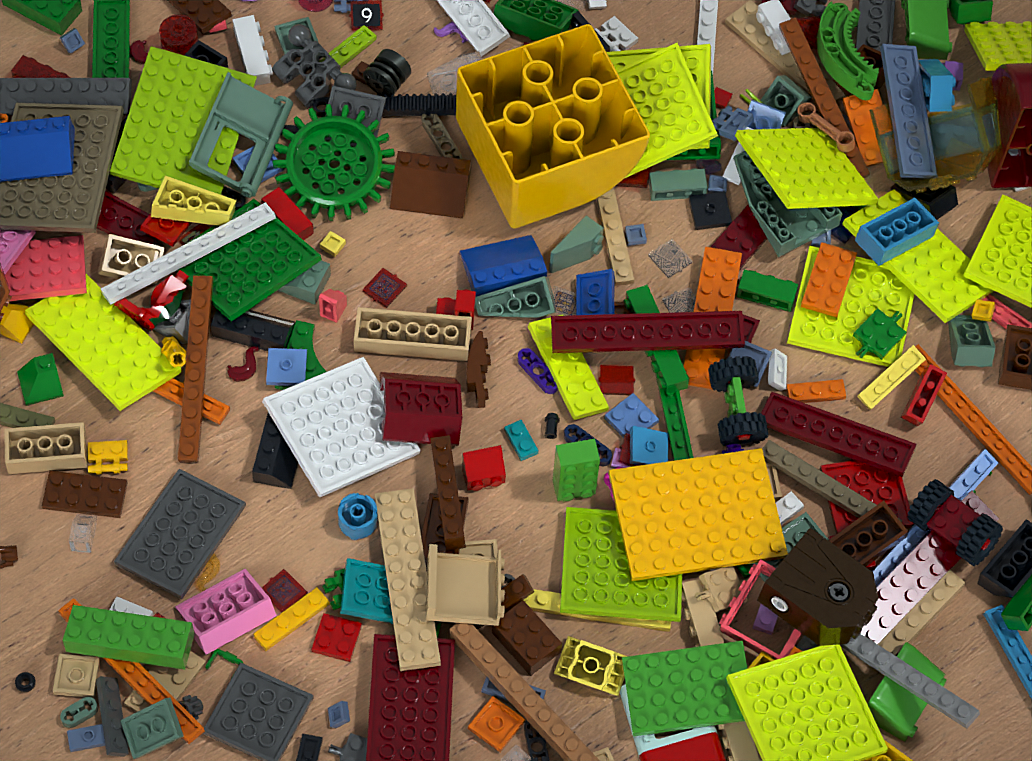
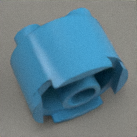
(357, 516)

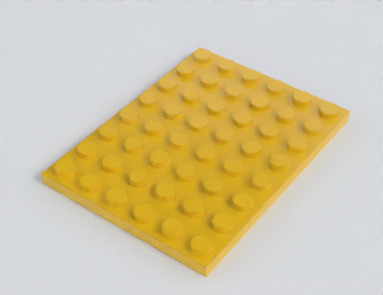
(697, 514)

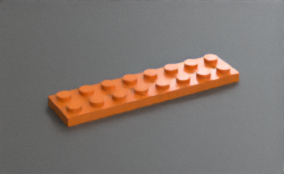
(714, 293)

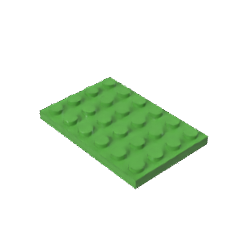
(683, 688)

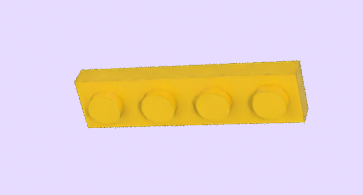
(291, 619)

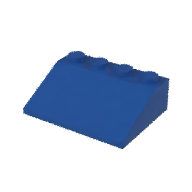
(36, 148)
(503, 264)

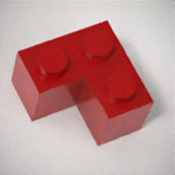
(461, 306)

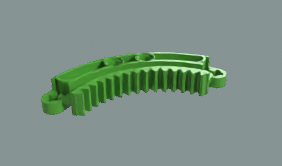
(839, 54)

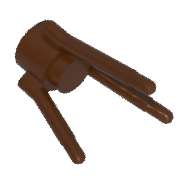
(9, 554)

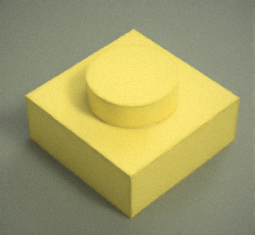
(332, 243)

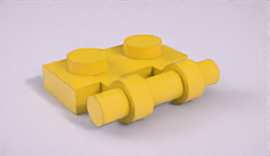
(107, 452)

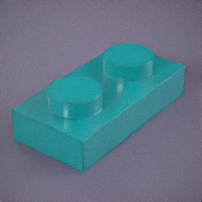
(521, 440)

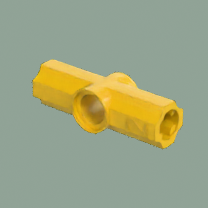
(173, 351)

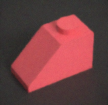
(332, 304)

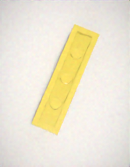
(891, 377)

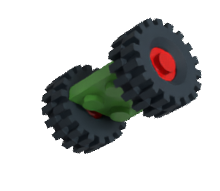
(731, 377)

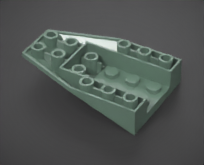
(782, 226)

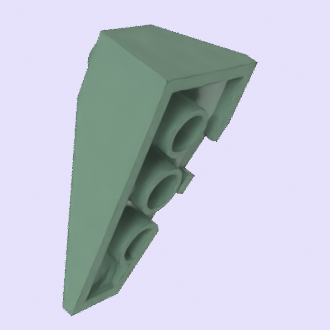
(525, 299)

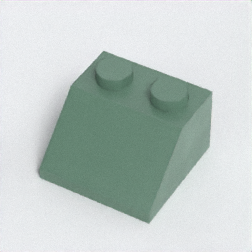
(785, 96)

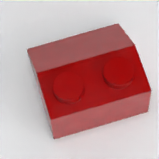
(483, 468)

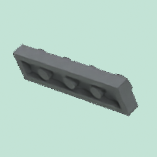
(111, 715)

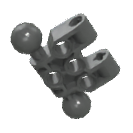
(323, 71)

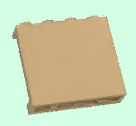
(464, 588)

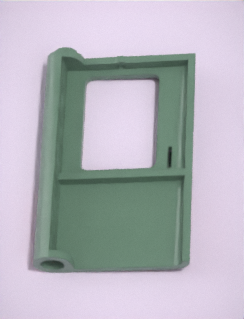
(251, 115)

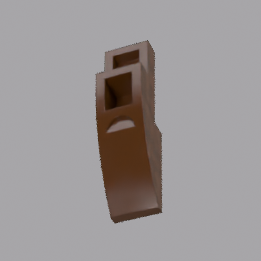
(477, 367)
(514, 594)

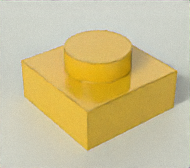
(983, 310)

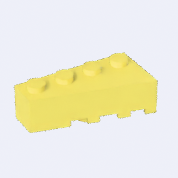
(191, 204)

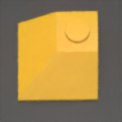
(15, 322)

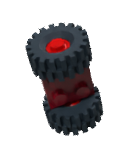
(955, 522)

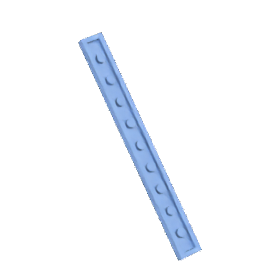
(964, 483)

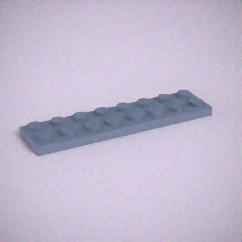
(908, 111)

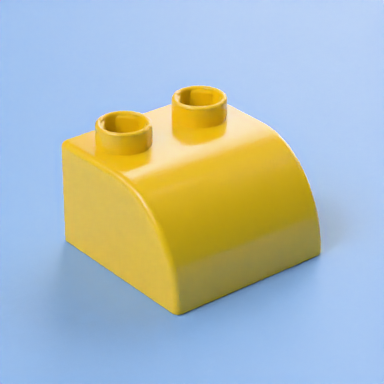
(549, 124)

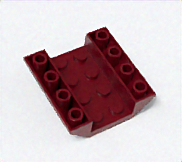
(420, 408)

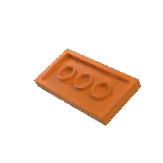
(862, 126)
(829, 279)

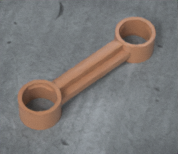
(826, 127)

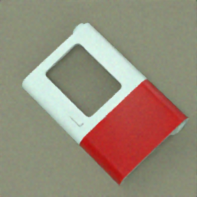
(691, 745)

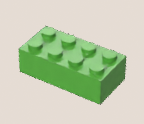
(576, 470)

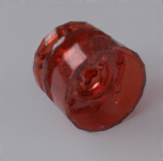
(178, 34)

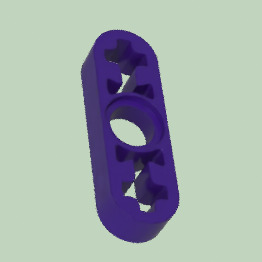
(536, 362)

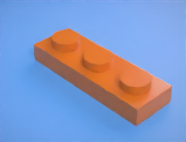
(817, 391)

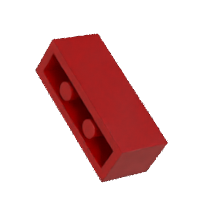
(289, 213)
(923, 395)

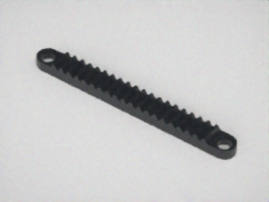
(408, 105)

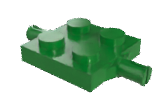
(879, 334)

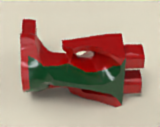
(164, 302)

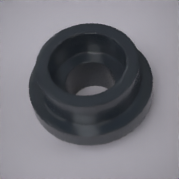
(25, 676)

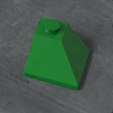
(40, 380)

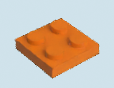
(496, 724)

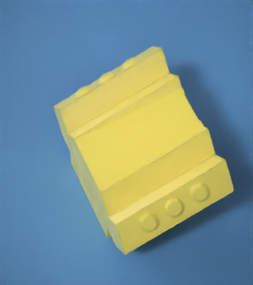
(591, 665)

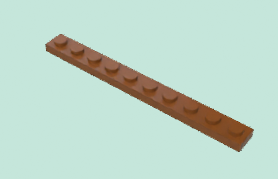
(818, 86)
(195, 369)

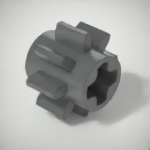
(192, 705)

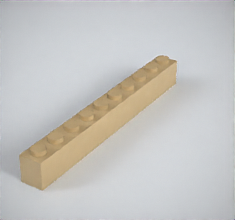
(706, 631)

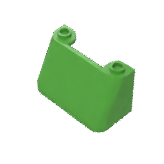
(927, 28)
(897, 708)

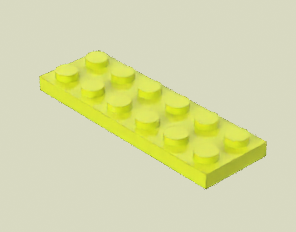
(570, 374)

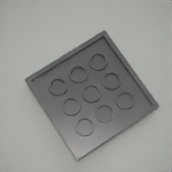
(258, 714)

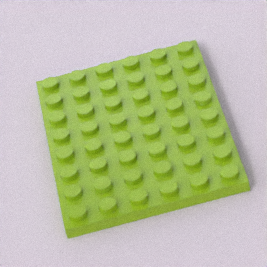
(169, 118)

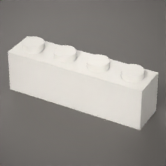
(251, 49)

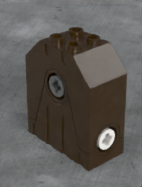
(821, 591)

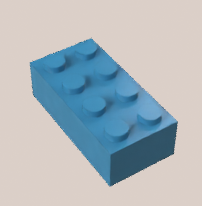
(937, 85)
(896, 231)

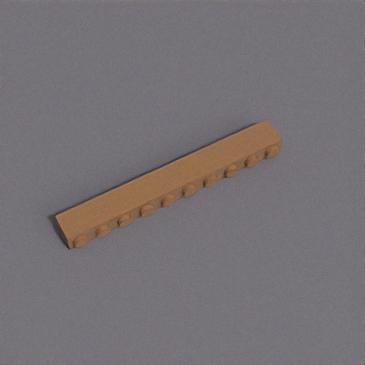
(520, 694)

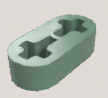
(79, 712)

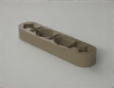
(441, 140)

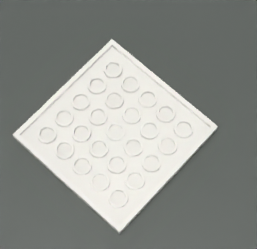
(337, 427)

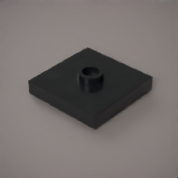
(710, 210)

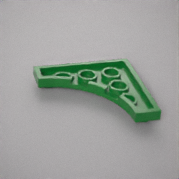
(303, 339)

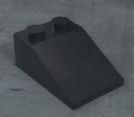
(936, 202)

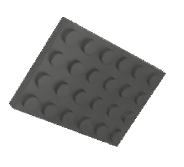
(180, 533)

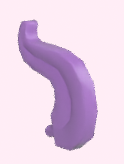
(448, 29)

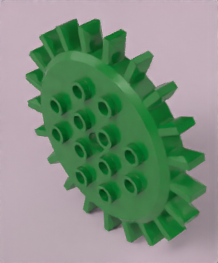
(342, 133)

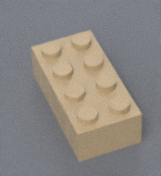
(45, 448)

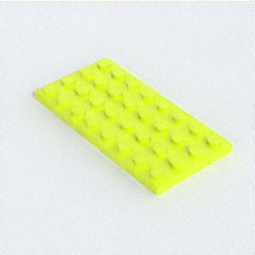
(929, 269)
(103, 344)

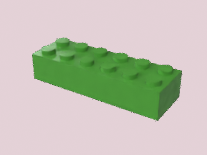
(128, 637)

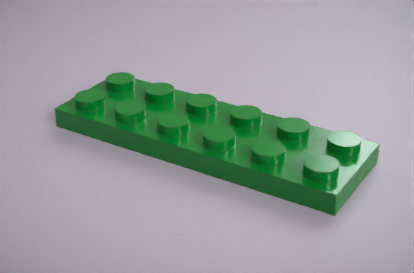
(111, 39)

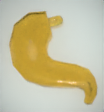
(212, 570)

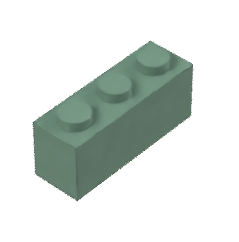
(677, 184)

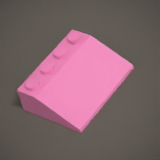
(226, 610)

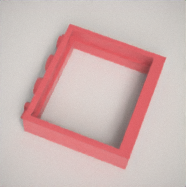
(735, 605)

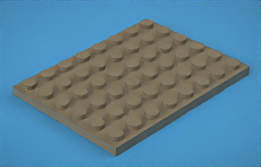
(71, 200)

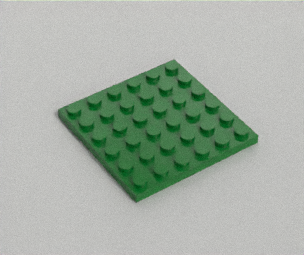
(252, 265)

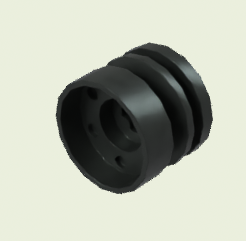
(387, 72)

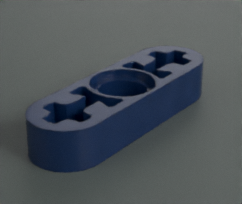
(602, 449)

